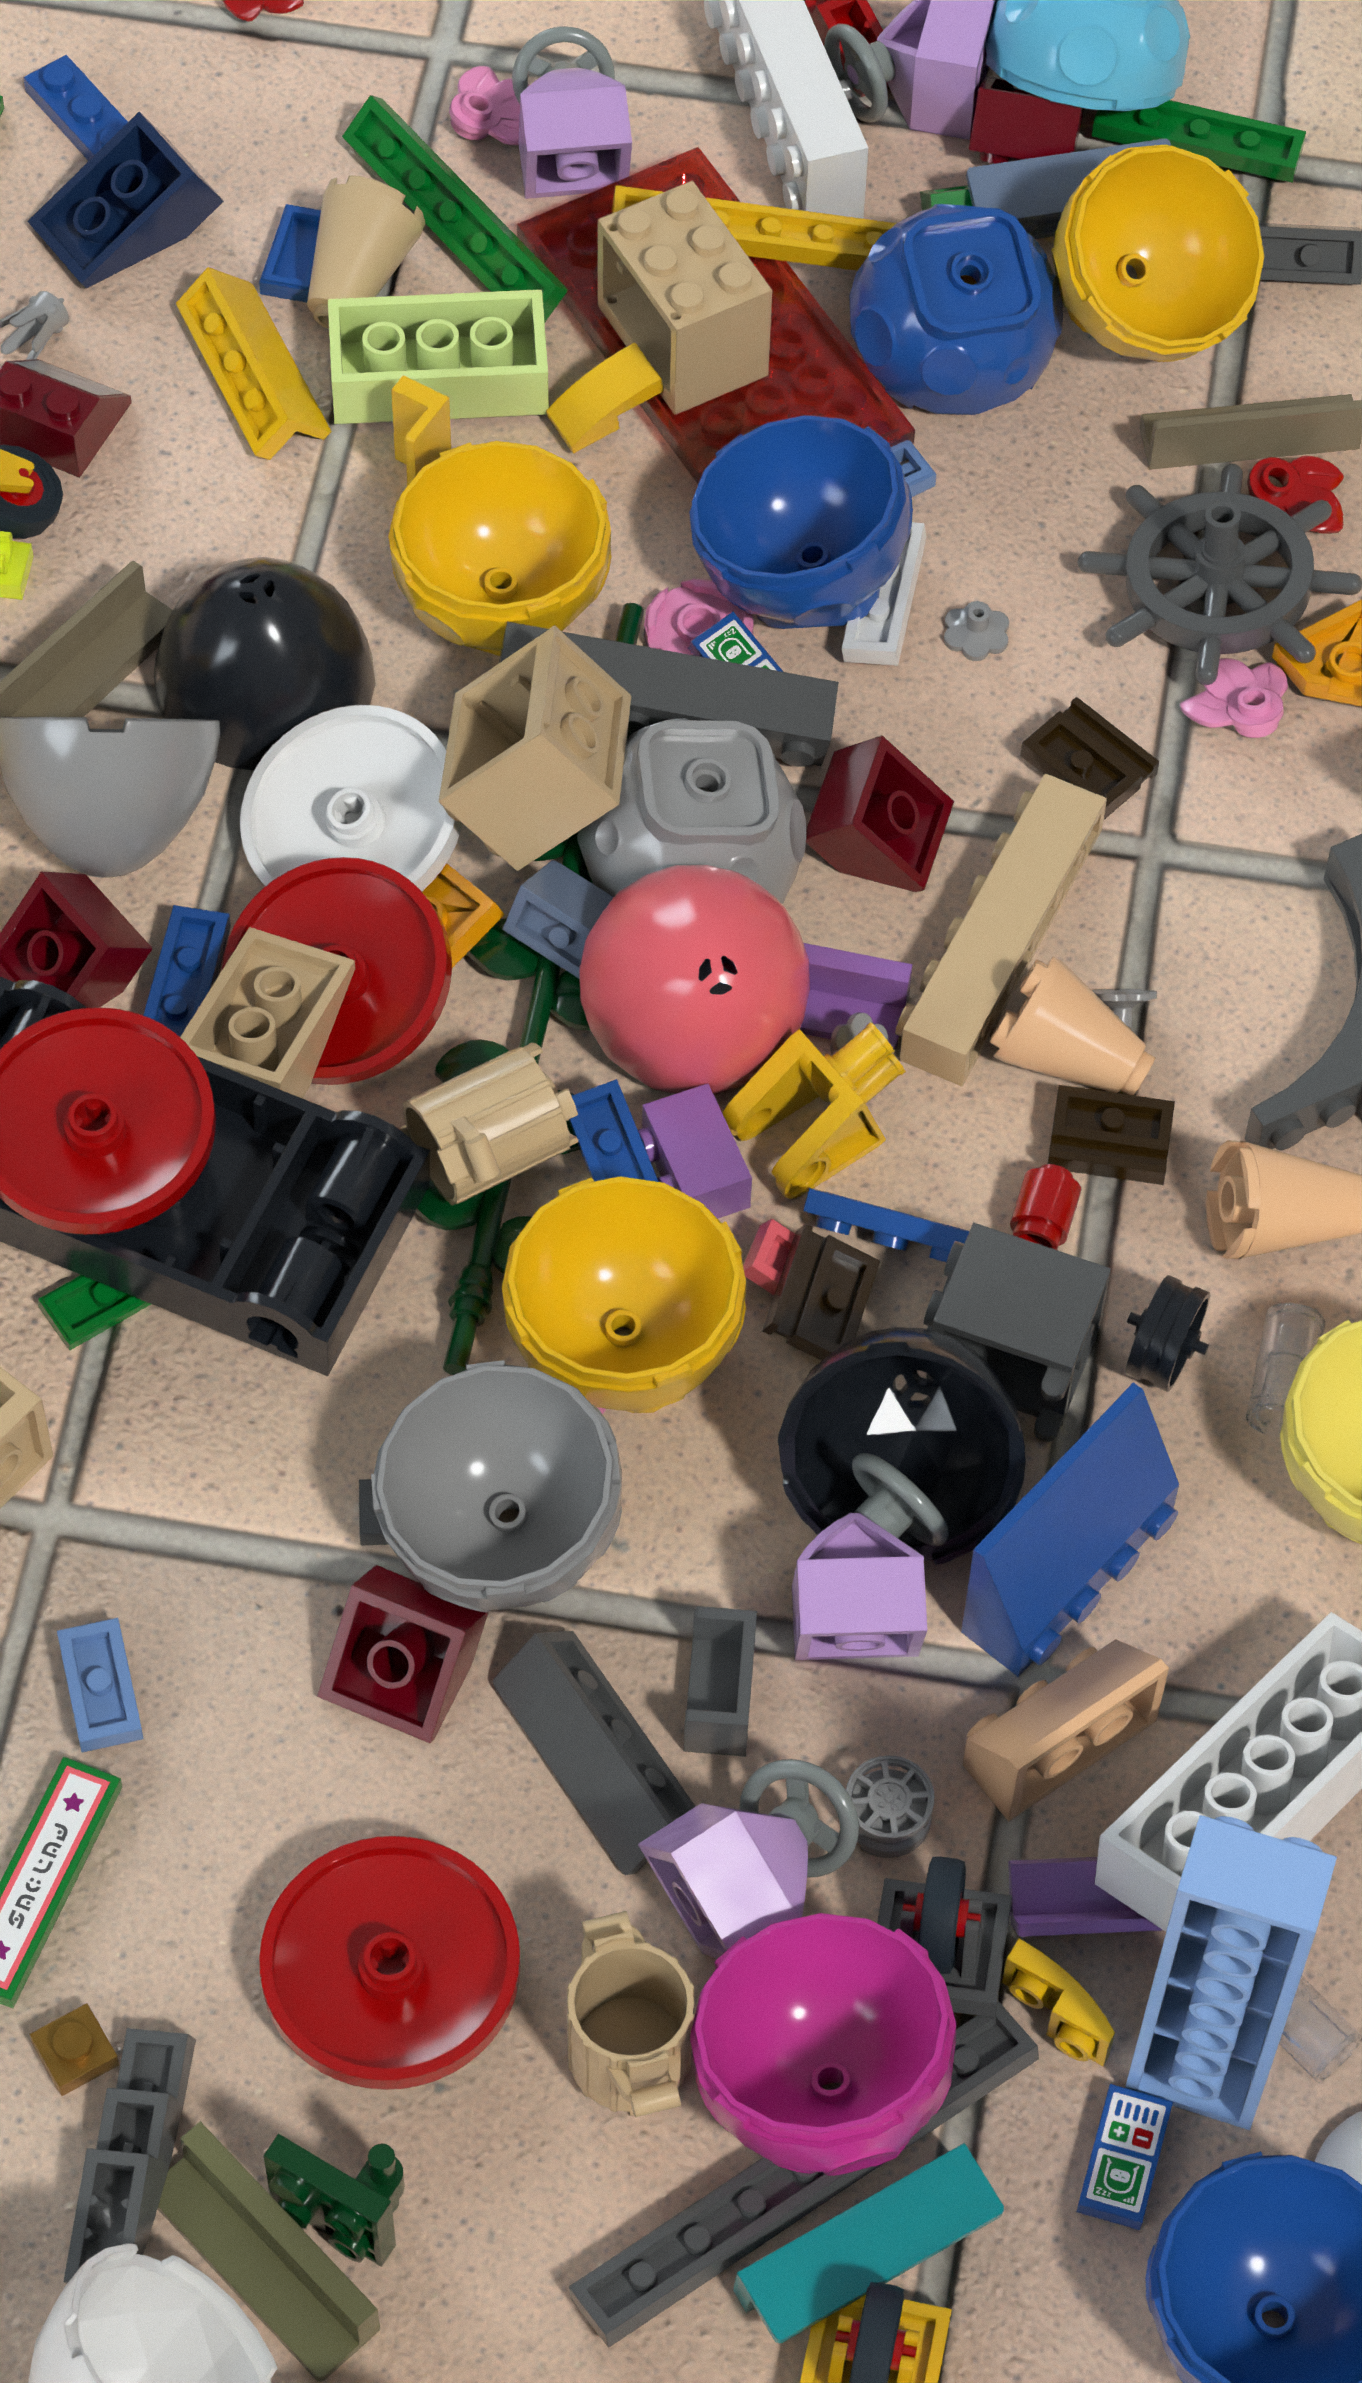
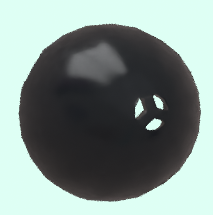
(264, 661)
(954, 1445)

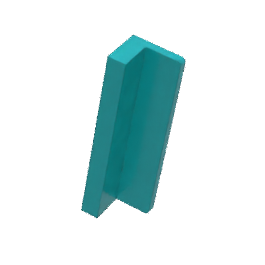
(868, 2244)

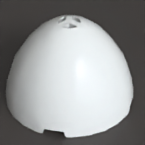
(147, 2324)

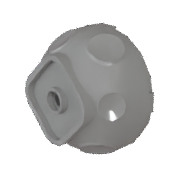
(666, 820)
(489, 1446)

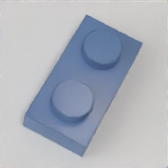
(100, 1685)

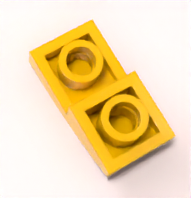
(593, 402)
(1075, 2018)

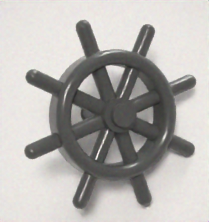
(1219, 573)

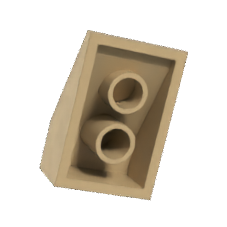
(271, 1010)

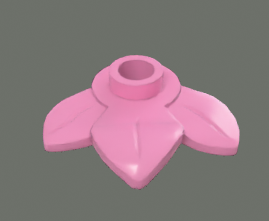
(485, 107)
(1241, 699)

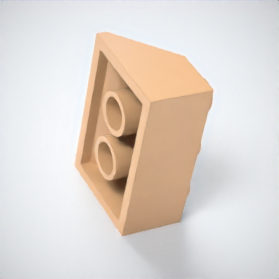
(1065, 1725)

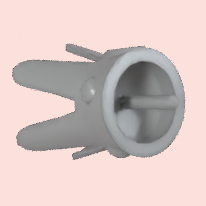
(41, 318)

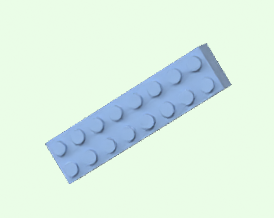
(1229, 1968)

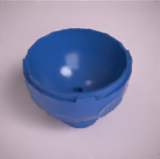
(949, 340)
(802, 521)
(1255, 2242)

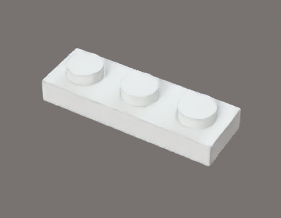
(881, 633)

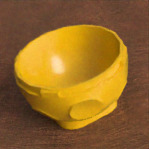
(1182, 233)
(494, 522)
(631, 1260)

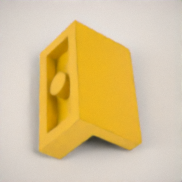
(419, 424)

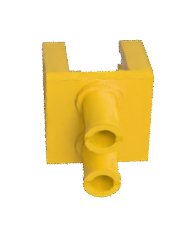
(798, 1076)

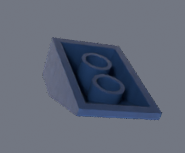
(125, 204)

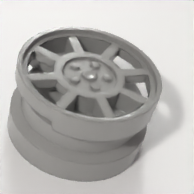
(891, 1806)

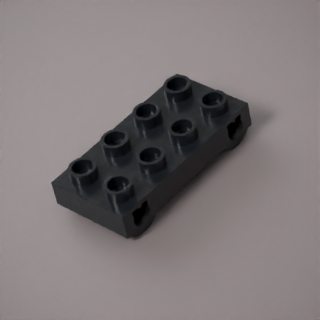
(274, 1232)

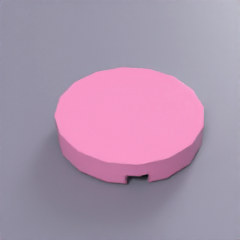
(685, 613)

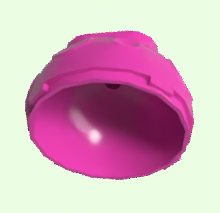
(818, 2008)

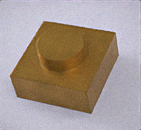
(74, 2049)

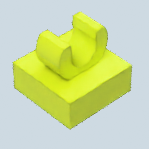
(14, 566)

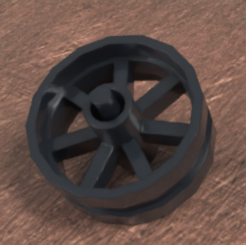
(1167, 1333)

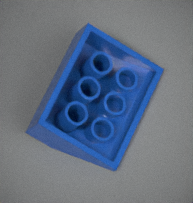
(1071, 1536)

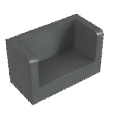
(720, 1681)

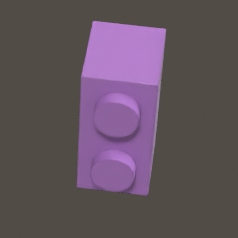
(696, 1150)

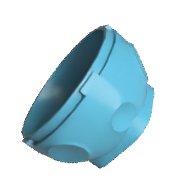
(1091, 50)

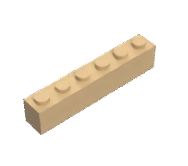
(1001, 929)

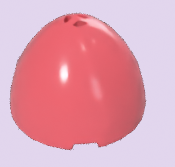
(646, 989)

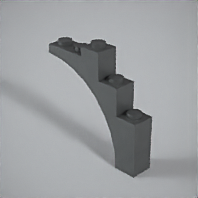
(1333, 1086)

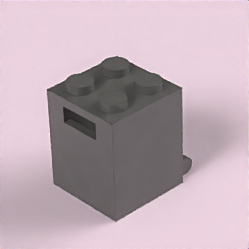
(1026, 1315)

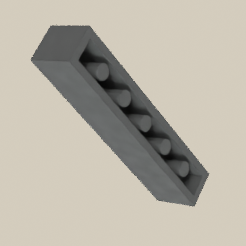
(667, 685)

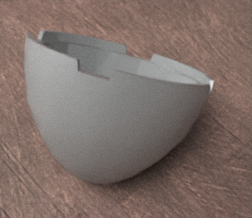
(107, 795)

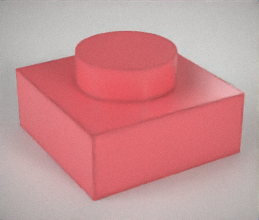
(768, 1255)

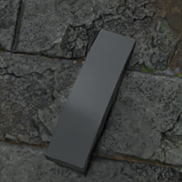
(134, 2146)

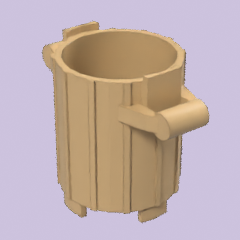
(490, 1123)
(628, 2020)

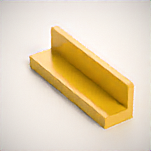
(250, 362)

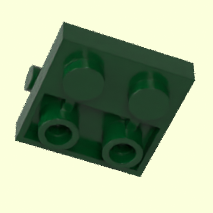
(348, 2209)

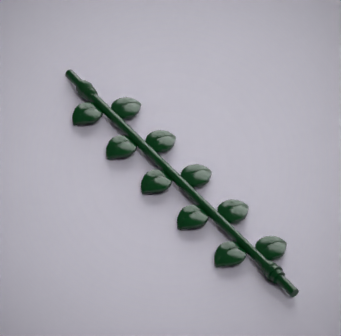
(507, 960)

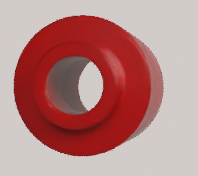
(1046, 1206)

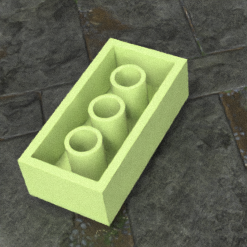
(468, 346)

